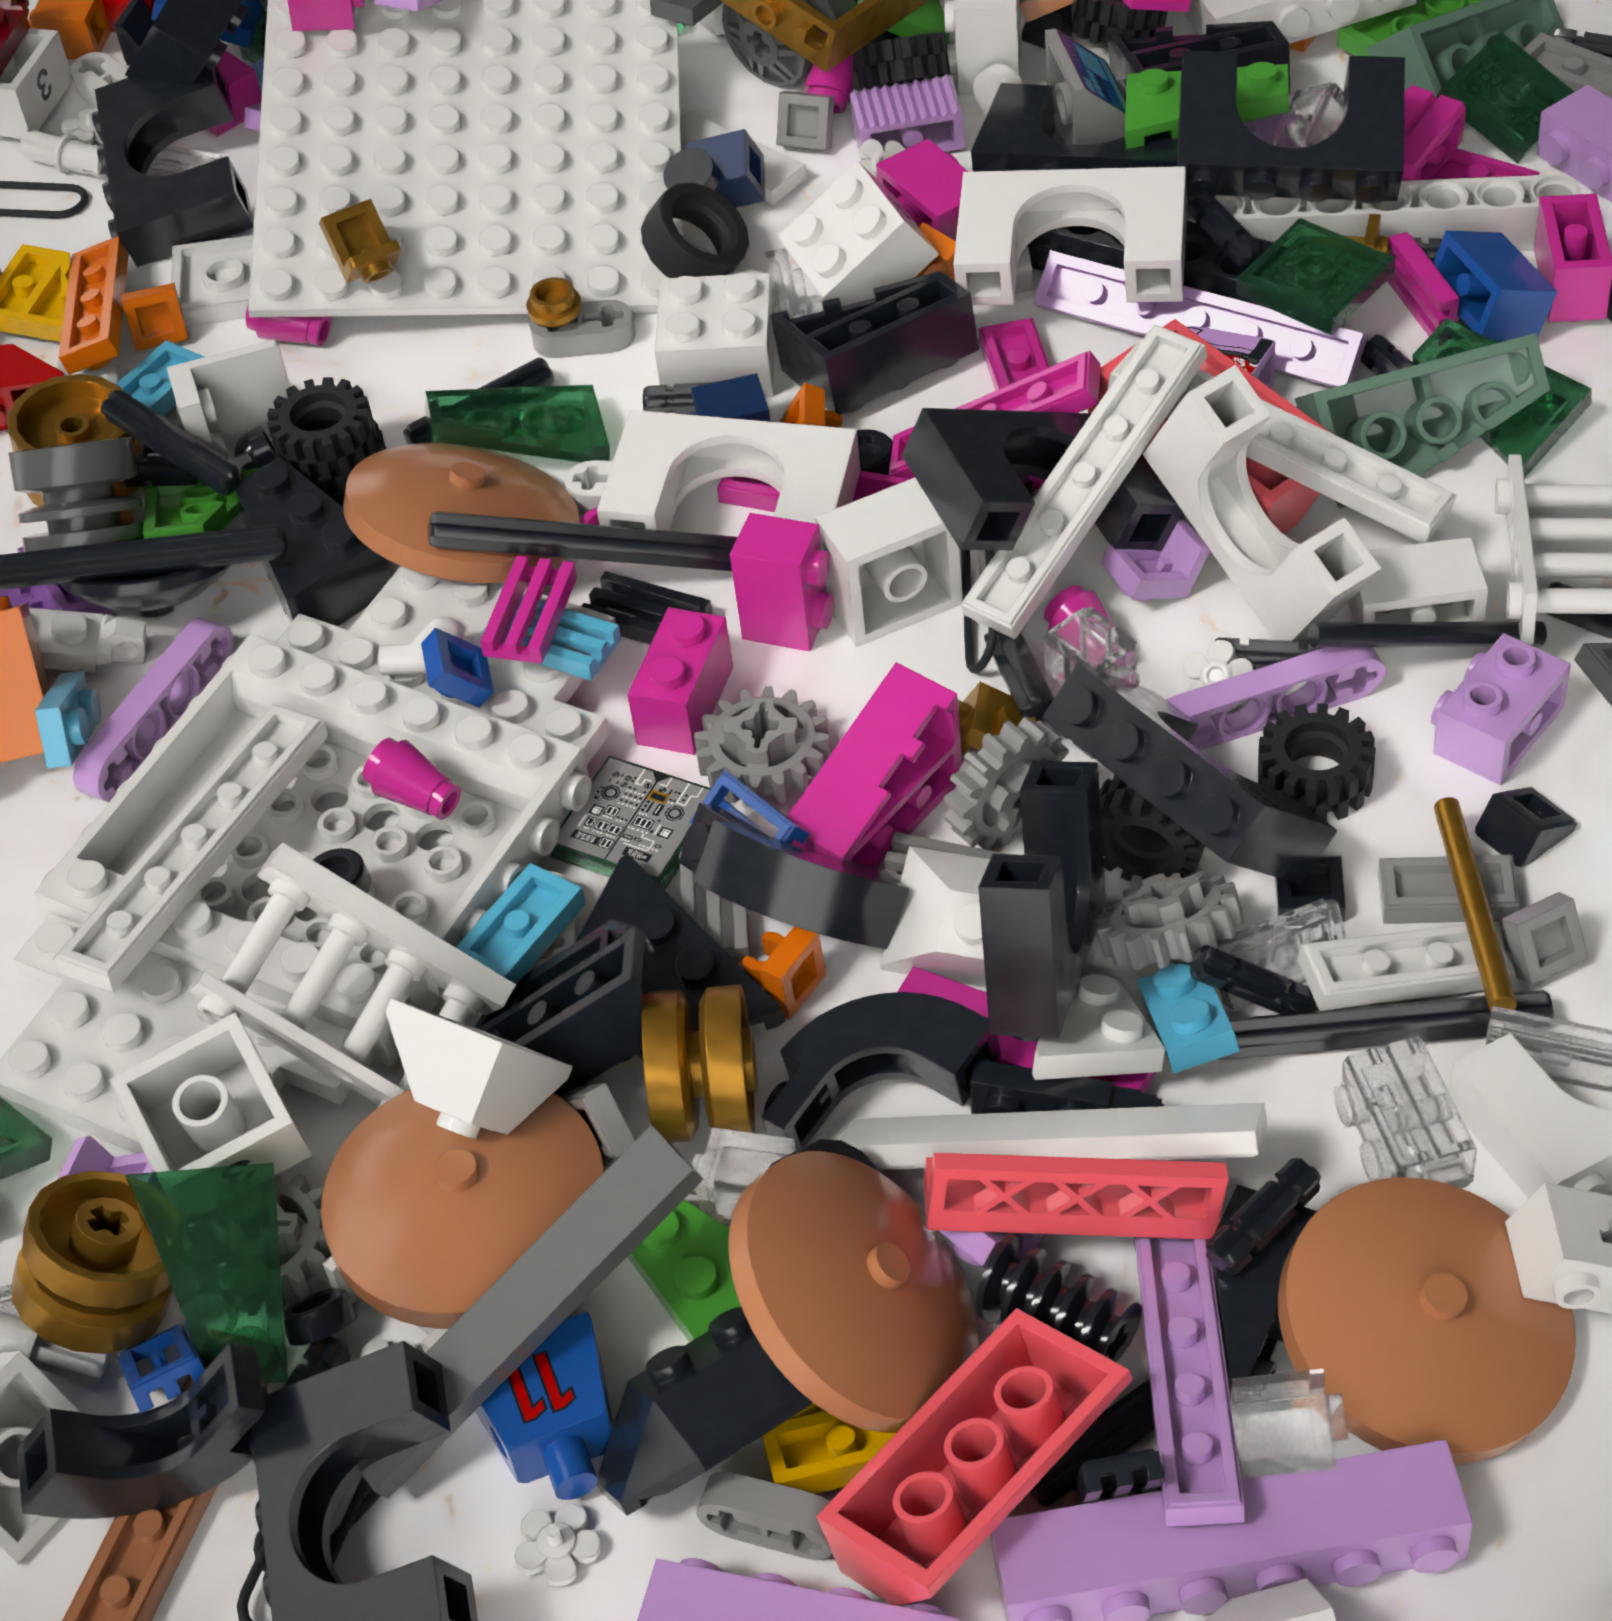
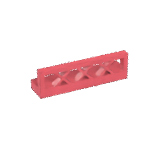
(1074, 1195)

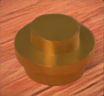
(553, 302)

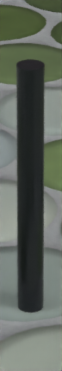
(1416, 633)

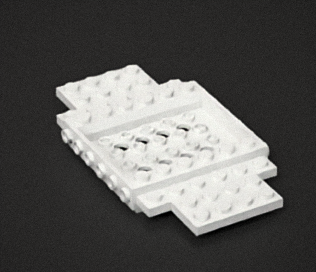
(518, 775)

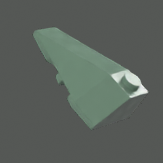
(1444, 44)
(1435, 406)

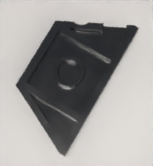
(676, 946)

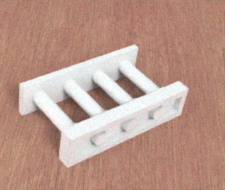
(1523, 595)
(352, 921)

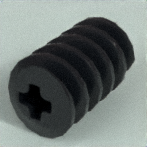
(1045, 1296)

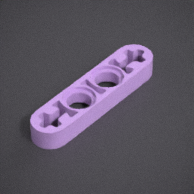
(1332, 678)
(152, 708)

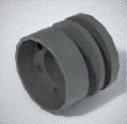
(765, 54)
(77, 492)

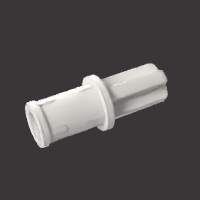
(63, 152)
(48, 1356)

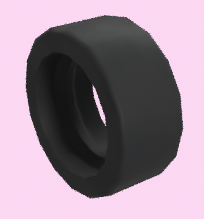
(705, 210)

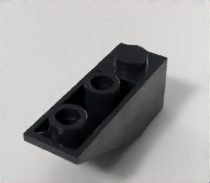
(1250, 1298)

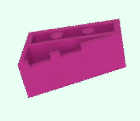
(883, 771)

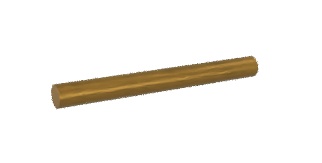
(1474, 904)

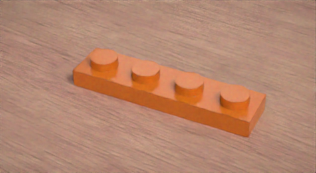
(94, 307)

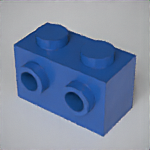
(1495, 284)

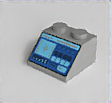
(1085, 93)

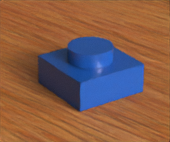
(456, 668)

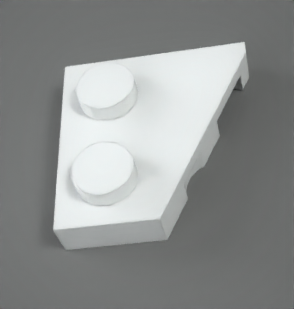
(1100, 1036)

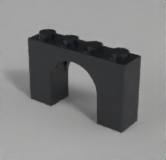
(1021, 131)
(1354, 163)
(158, 212)
(971, 467)
(1148, 748)
(1044, 903)
(306, 1457)

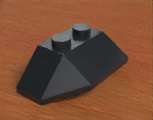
(580, 1004)
(694, 1412)

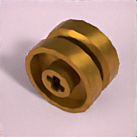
(62, 414)
(704, 1063)
(89, 1266)

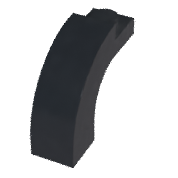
(789, 882)
(872, 1041)
(146, 1460)

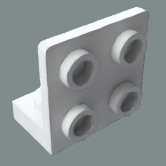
(229, 393)

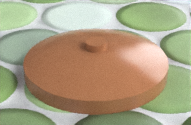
(401, 486)
(437, 1216)
(850, 1288)
(1423, 1319)

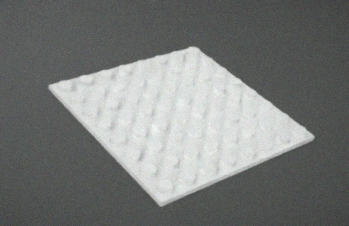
(489, 143)

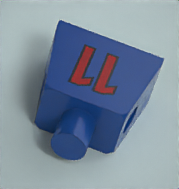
(554, 1411)

